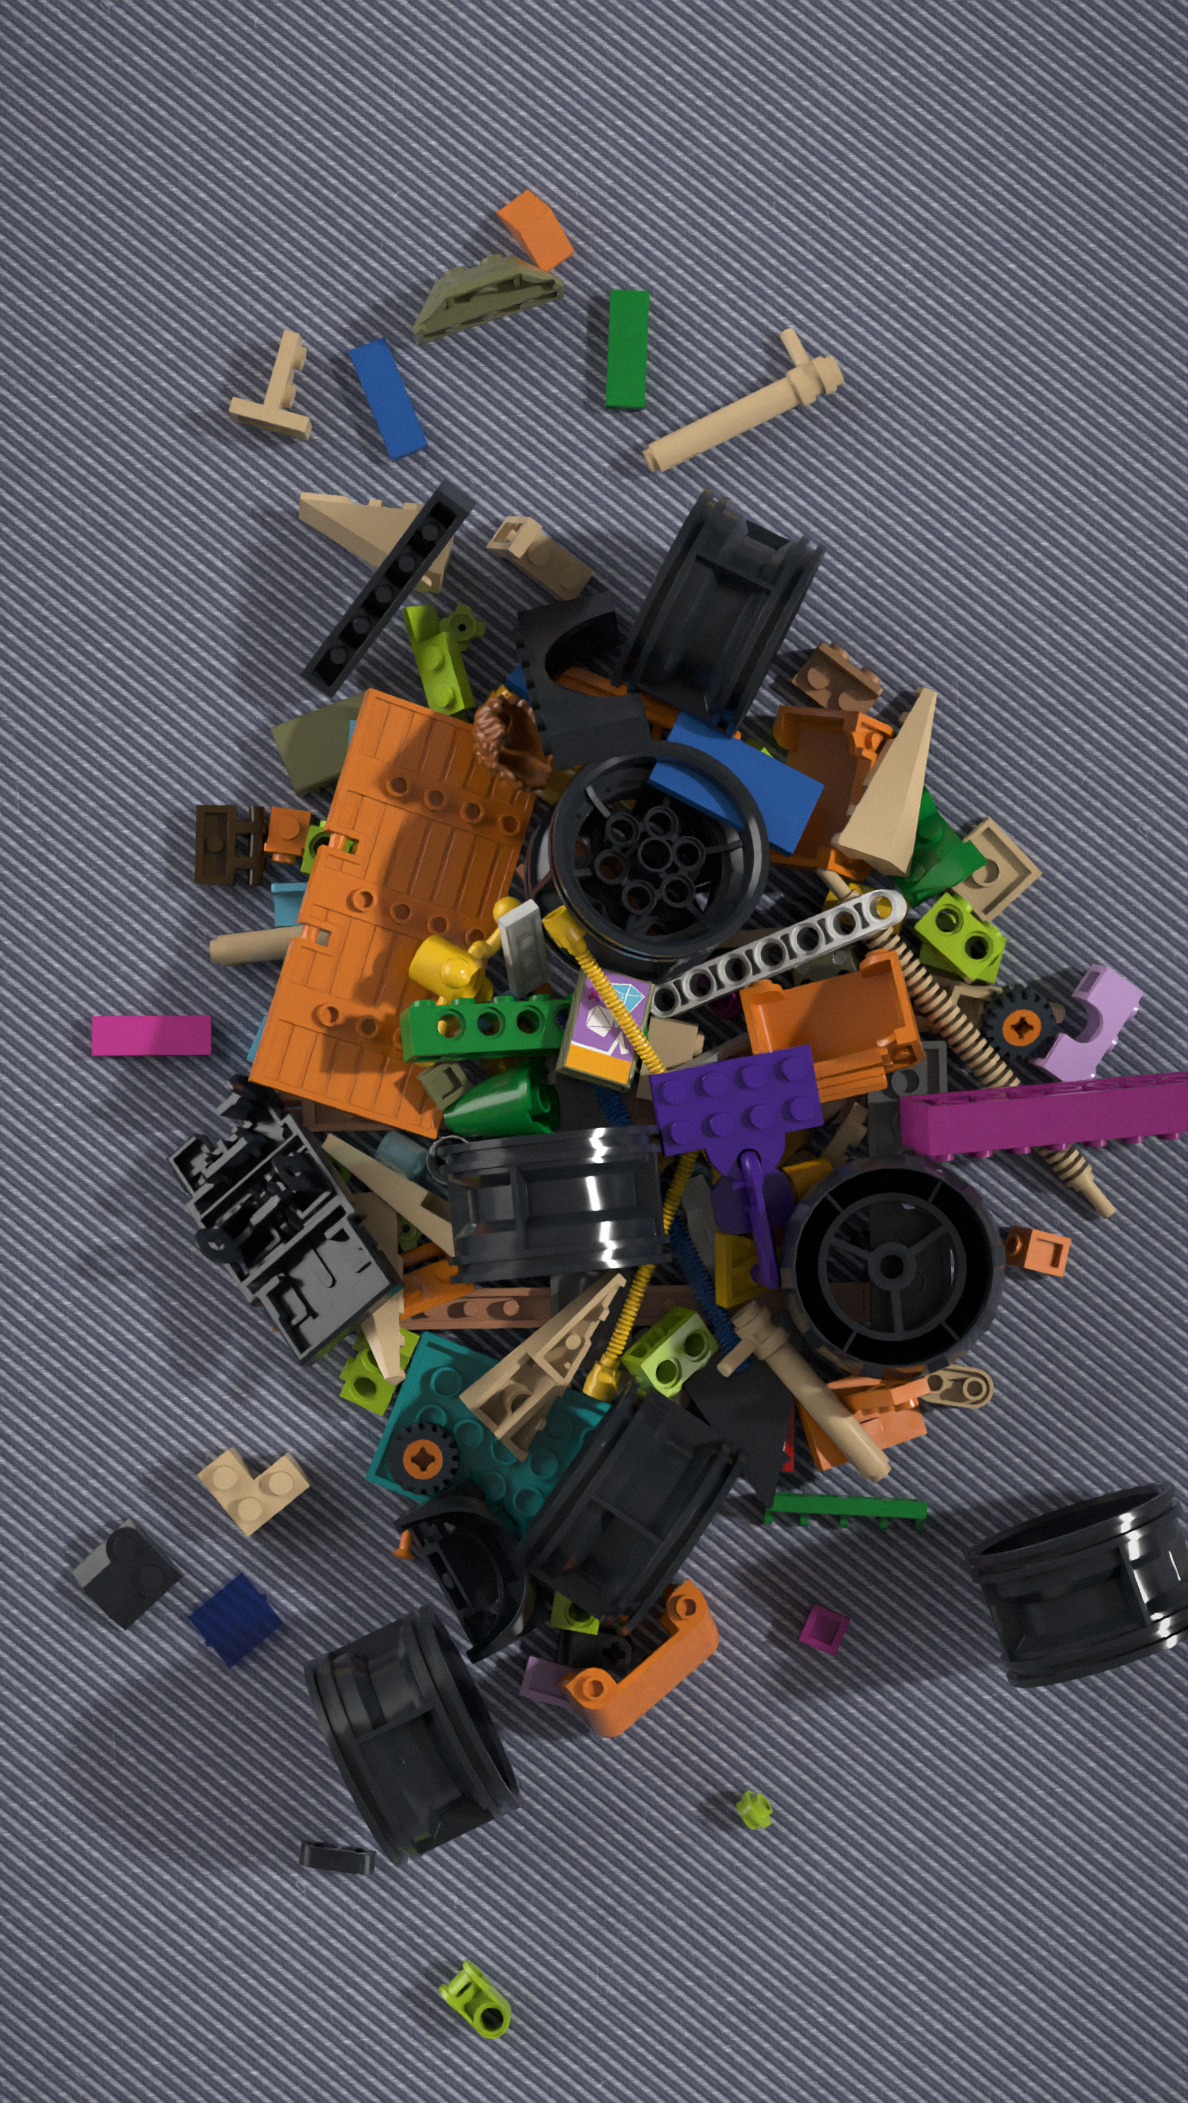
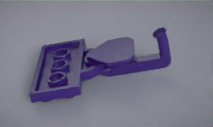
(735, 1109)

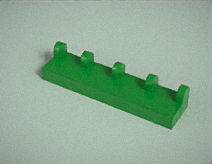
(848, 1505)

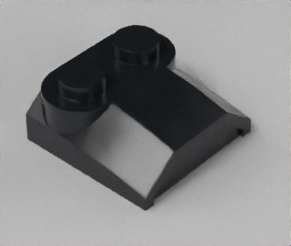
(127, 1574)

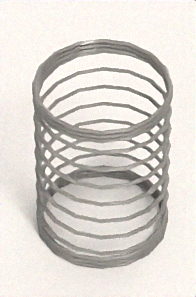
(432, 1155)

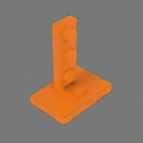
(882, 1407)

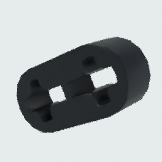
(337, 1857)

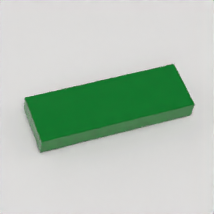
(627, 349)

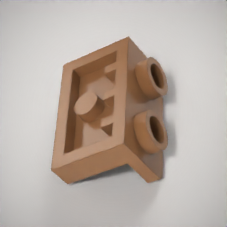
(835, 682)

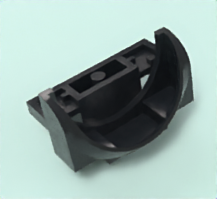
(476, 1566)

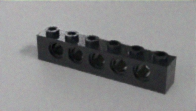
(388, 588)

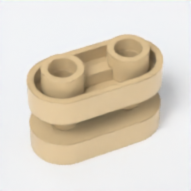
(959, 1386)

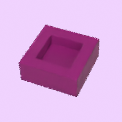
(823, 1629)

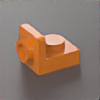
(287, 835)
(1037, 1250)

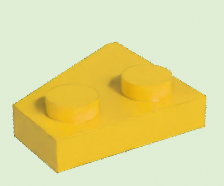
(733, 1265)

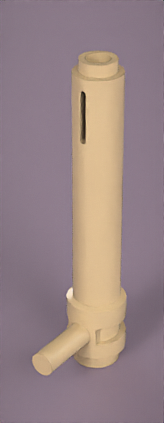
(797, 388)
(255, 945)
(771, 1344)

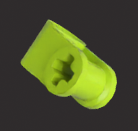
(475, 1999)

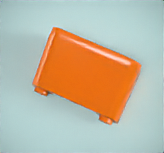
(839, 753)
(846, 1019)
(615, 1706)

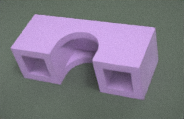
(1108, 1004)

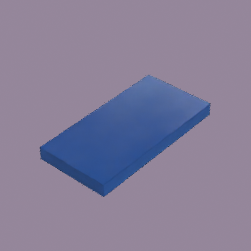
(780, 791)

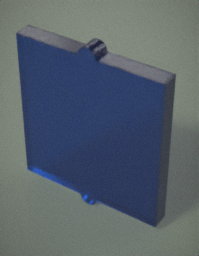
(236, 1619)

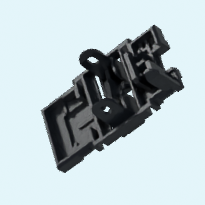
(308, 1281)

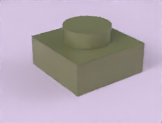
(444, 1083)

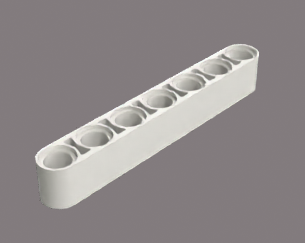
(793, 948)

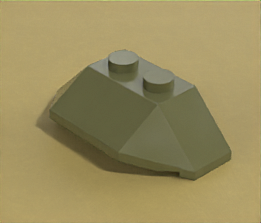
(482, 295)

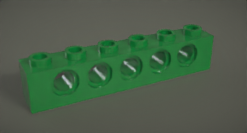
(426, 1044)

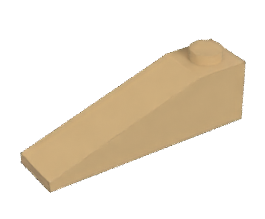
(369, 530)

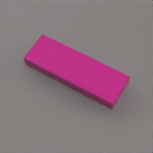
(152, 1035)

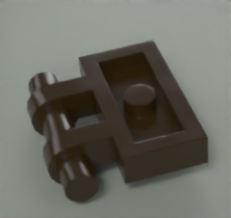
(217, 845)

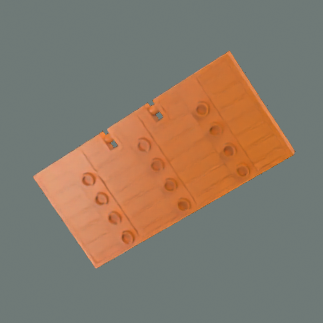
(425, 861)

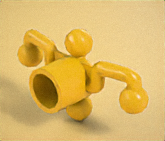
(457, 972)

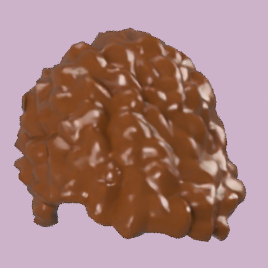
(510, 744)

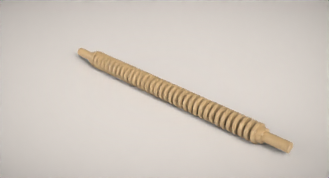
(1067, 1162)

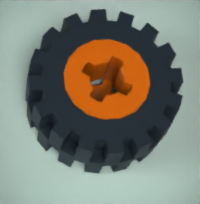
(1008, 1012)
(423, 1443)

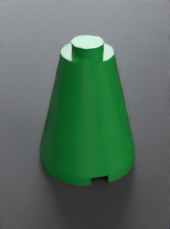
(507, 1104)

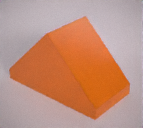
(536, 231)

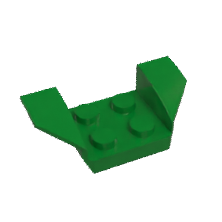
(938, 857)

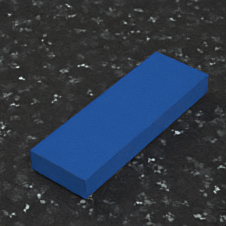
(388, 399)

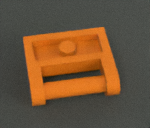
(429, 1284)

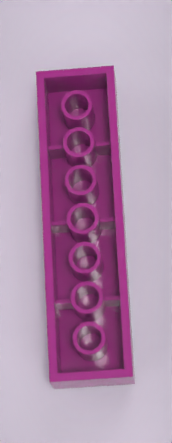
(1045, 1115)

